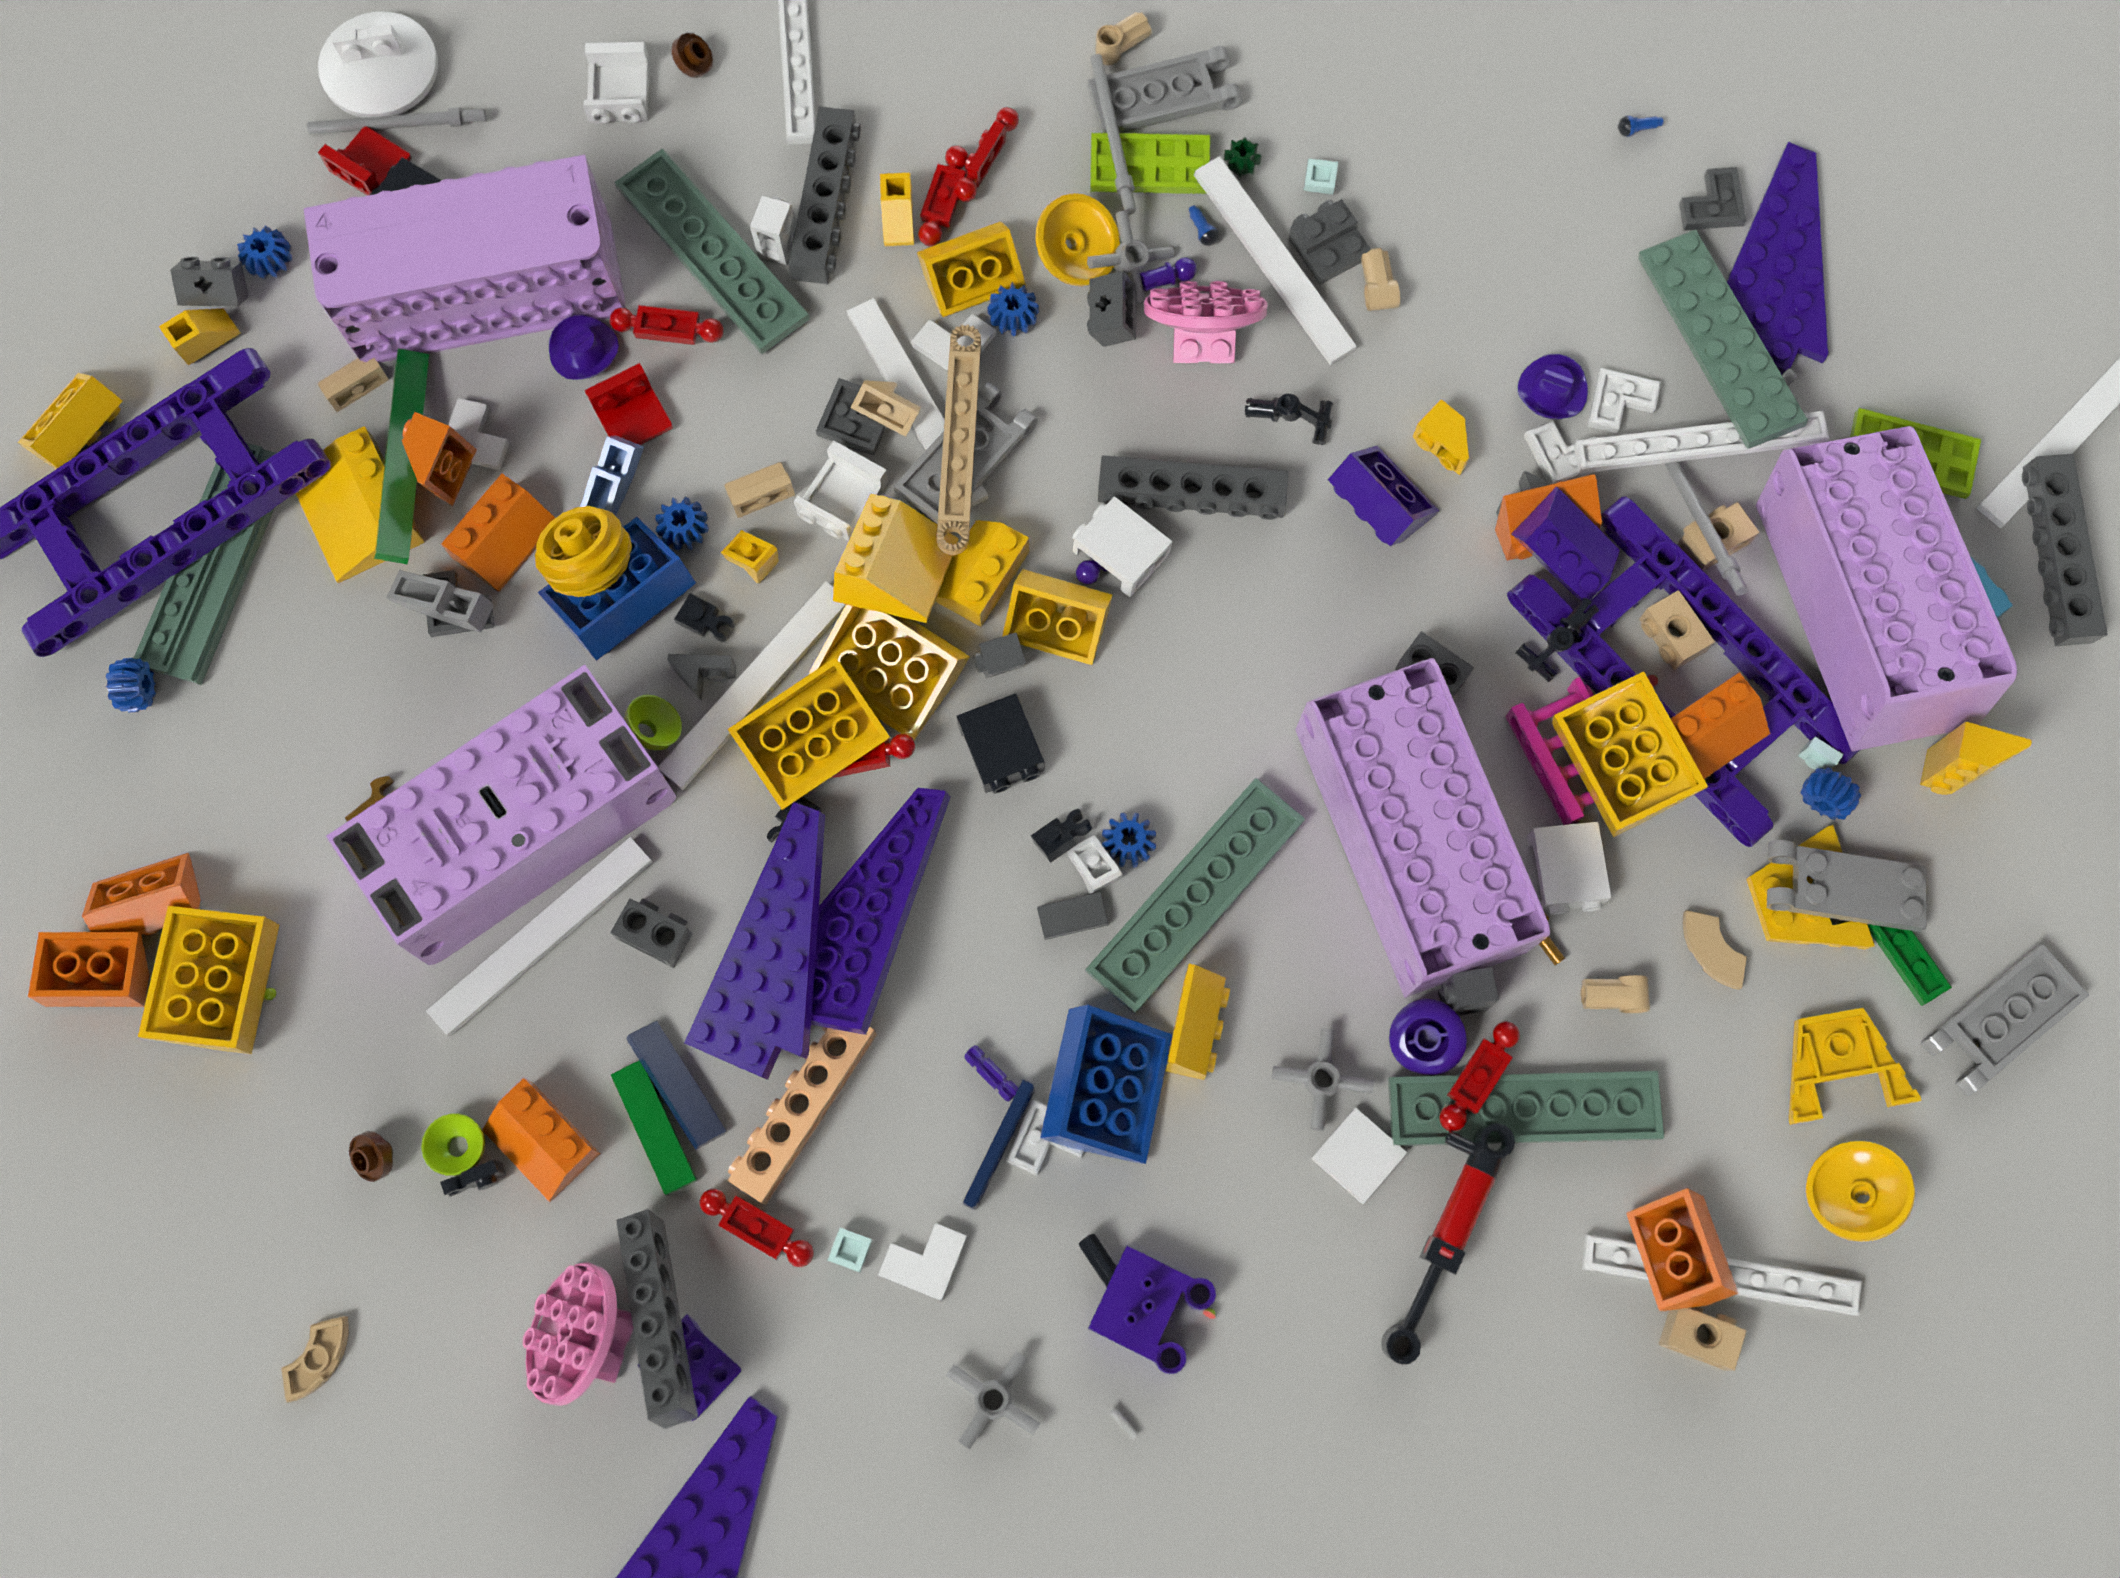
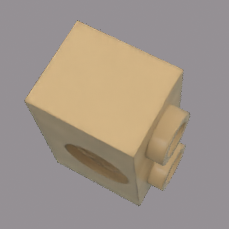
(1732, 526)
(1678, 614)
(1724, 1340)

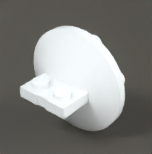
(378, 65)

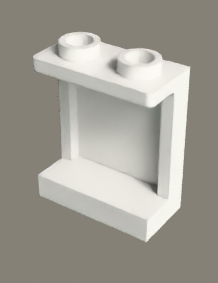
(617, 82)
(841, 491)
(1122, 544)
(1570, 867)

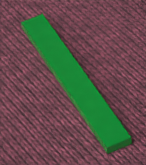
(399, 479)

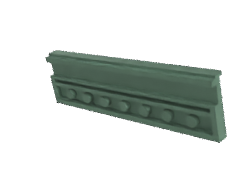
(201, 597)

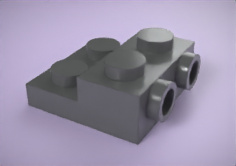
(1328, 240)

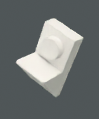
(1094, 864)

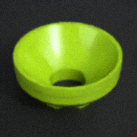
(659, 716)
(438, 1139)

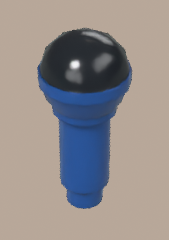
(1630, 125)
(1207, 233)

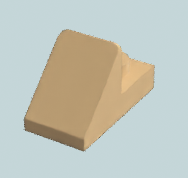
(885, 407)

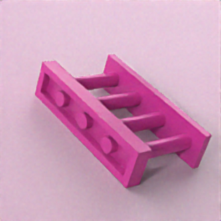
(1540, 752)

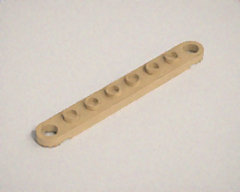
(959, 440)

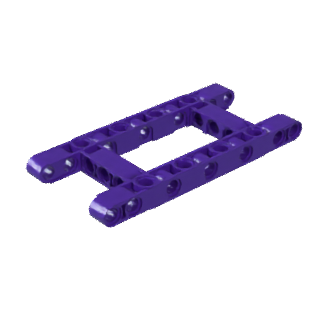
(252, 492)
(1729, 628)

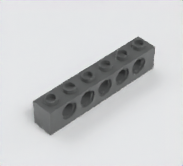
(830, 127)
(1206, 477)
(2072, 536)
(656, 1320)

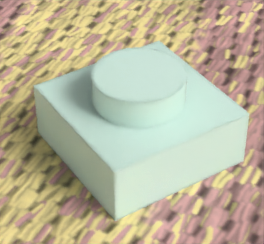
(1320, 176)
(1820, 755)
(850, 1250)

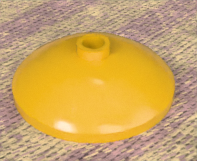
(1088, 229)
(1854, 1171)

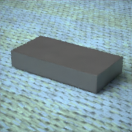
(1072, 916)

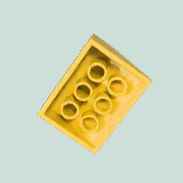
(346, 504)
(892, 561)
(894, 664)
(808, 733)
(1628, 753)
(209, 979)

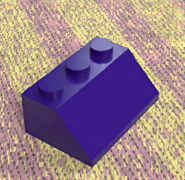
(1382, 495)
(1568, 545)

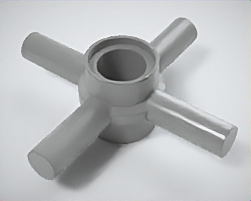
(1136, 248)
(1337, 1081)
(983, 1413)

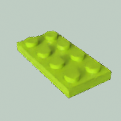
(1153, 160)
(1949, 453)

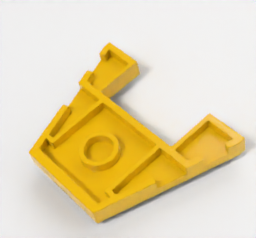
(1798, 927)
(1837, 1049)

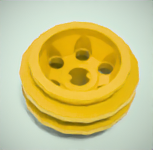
(583, 551)

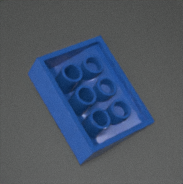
(646, 587)
(1106, 1085)

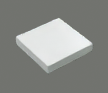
(1359, 1155)

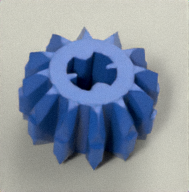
(264, 252)
(1002, 309)
(679, 513)
(130, 685)
(1830, 793)
(1129, 827)

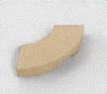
(1711, 950)
(318, 1360)

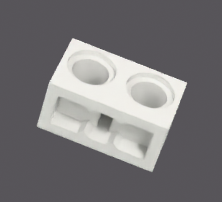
(773, 229)

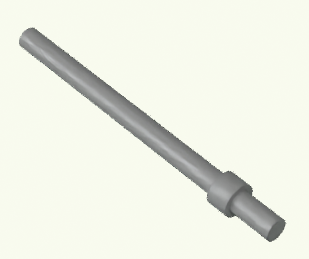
(453, 116)
(1123, 182)
(1726, 564)

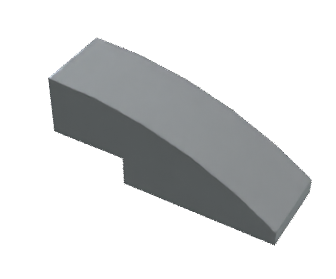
(440, 600)

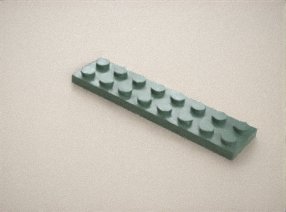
(712, 251)
(1722, 339)
(1195, 895)
(1534, 1108)

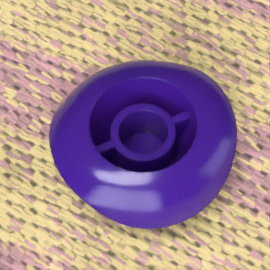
(582, 347)
(1554, 387)
(1427, 1037)

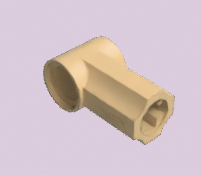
(1116, 39)
(1380, 288)
(1626, 993)

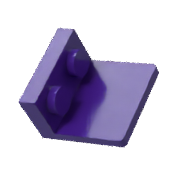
(709, 1365)

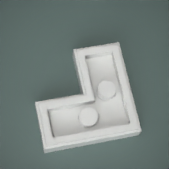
(935, 341)
(1620, 390)
(468, 421)
(1552, 455)
(1028, 1148)
(925, 1272)

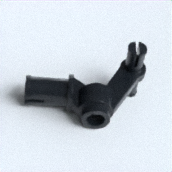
(1291, 409)
(1559, 639)

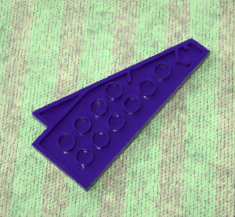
(1781, 264)
(868, 913)
(767, 973)
(713, 1512)

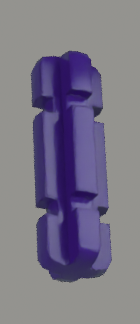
(991, 1073)

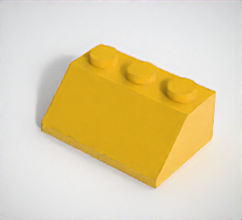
(971, 268)
(71, 421)
(983, 570)
(1057, 616)
(1967, 756)
(1197, 1023)

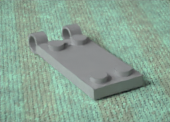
(1167, 90)
(922, 481)
(1850, 887)
(2009, 1016)

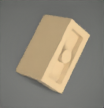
(352, 382)
(759, 489)

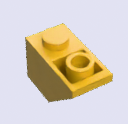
(897, 209)
(199, 332)
(1445, 436)

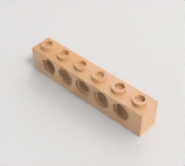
(763, 1184)

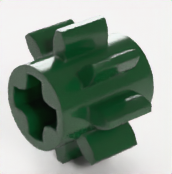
(1242, 157)

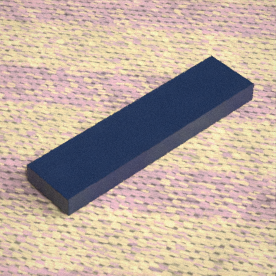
(676, 1085)
(999, 1145)

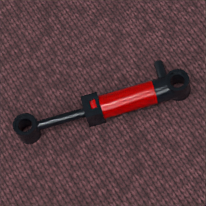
(1454, 1227)

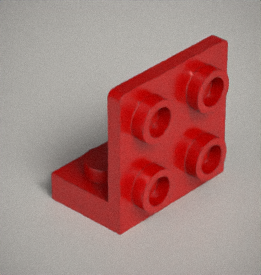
(364, 160)
(629, 406)

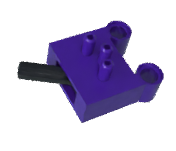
(1139, 1300)

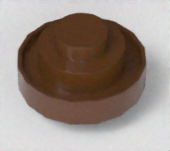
(692, 55)
(371, 1156)

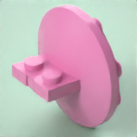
(1206, 321)
(578, 1335)

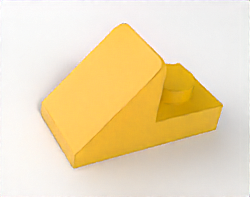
(752, 554)

